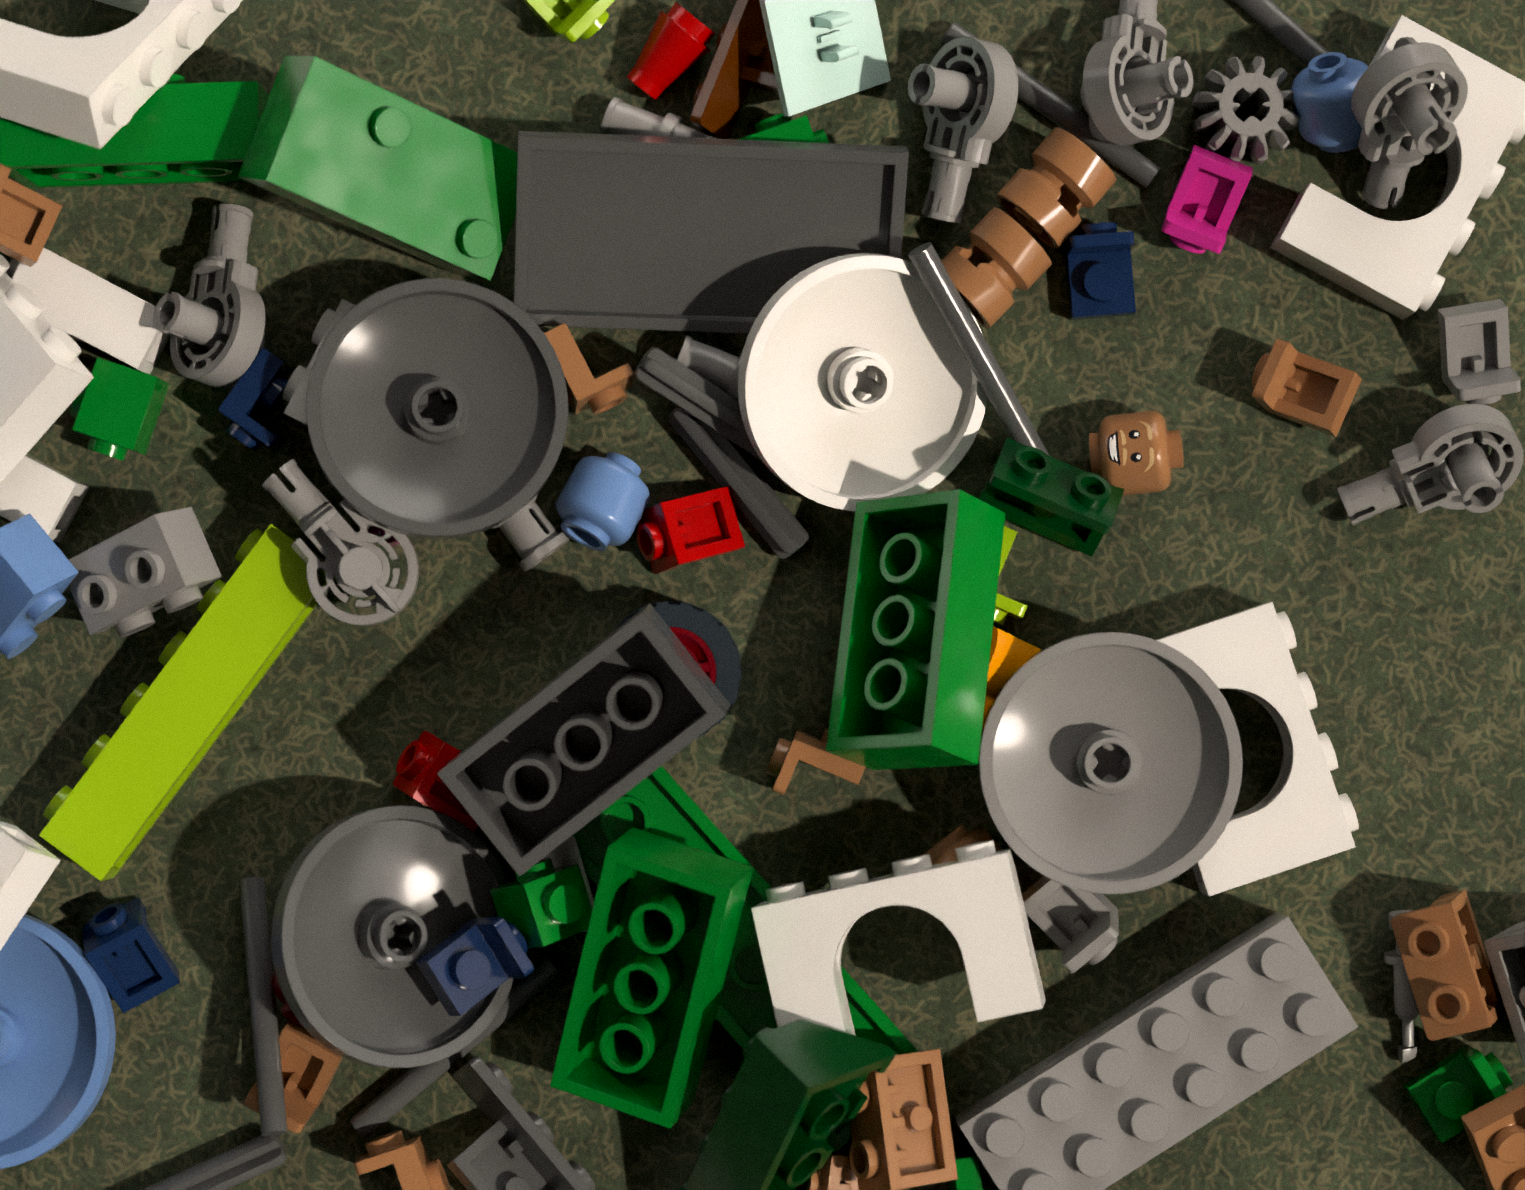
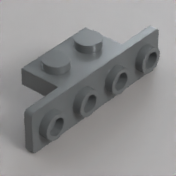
(516, 1147)

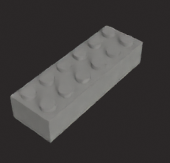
(1161, 1066)

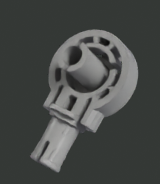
(1132, 72)
(962, 115)
(1402, 116)
(220, 308)
(1444, 466)
(349, 555)

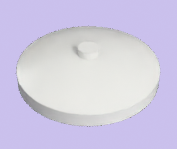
(857, 384)

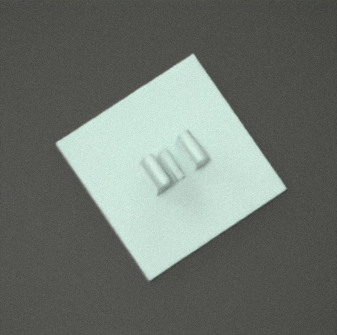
(823, 50)

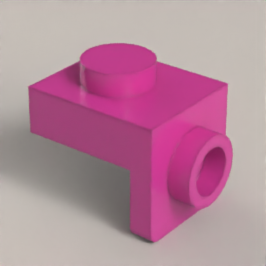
(1205, 201)

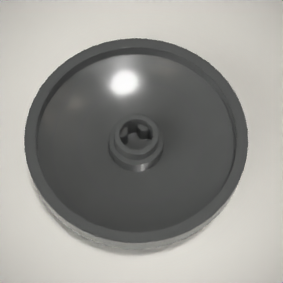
(437, 408)
(361, 915)

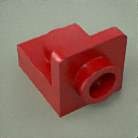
(689, 530)
(419, 778)

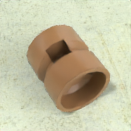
(1058, 185)
(995, 265)

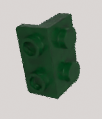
(1051, 497)

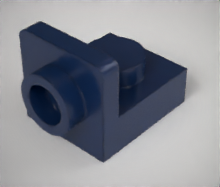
(1100, 272)
(256, 390)
(128, 954)
(475, 962)

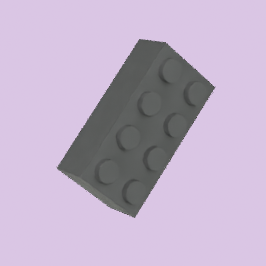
(584, 739)

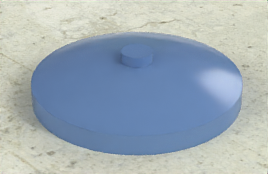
(52, 1040)

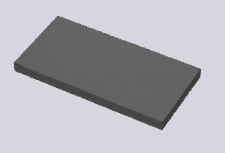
(690, 225)

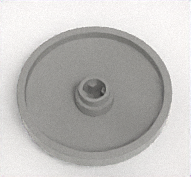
(1110, 763)

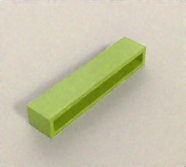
(184, 707)

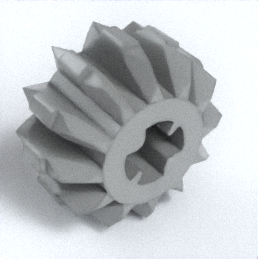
(1241, 87)

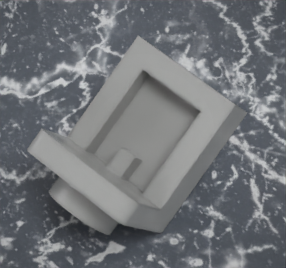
(1477, 352)
(1076, 920)

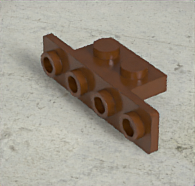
(739, 62)

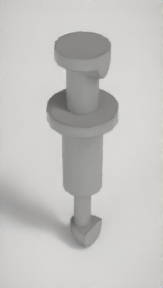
(1404, 1000)

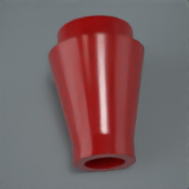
(670, 50)

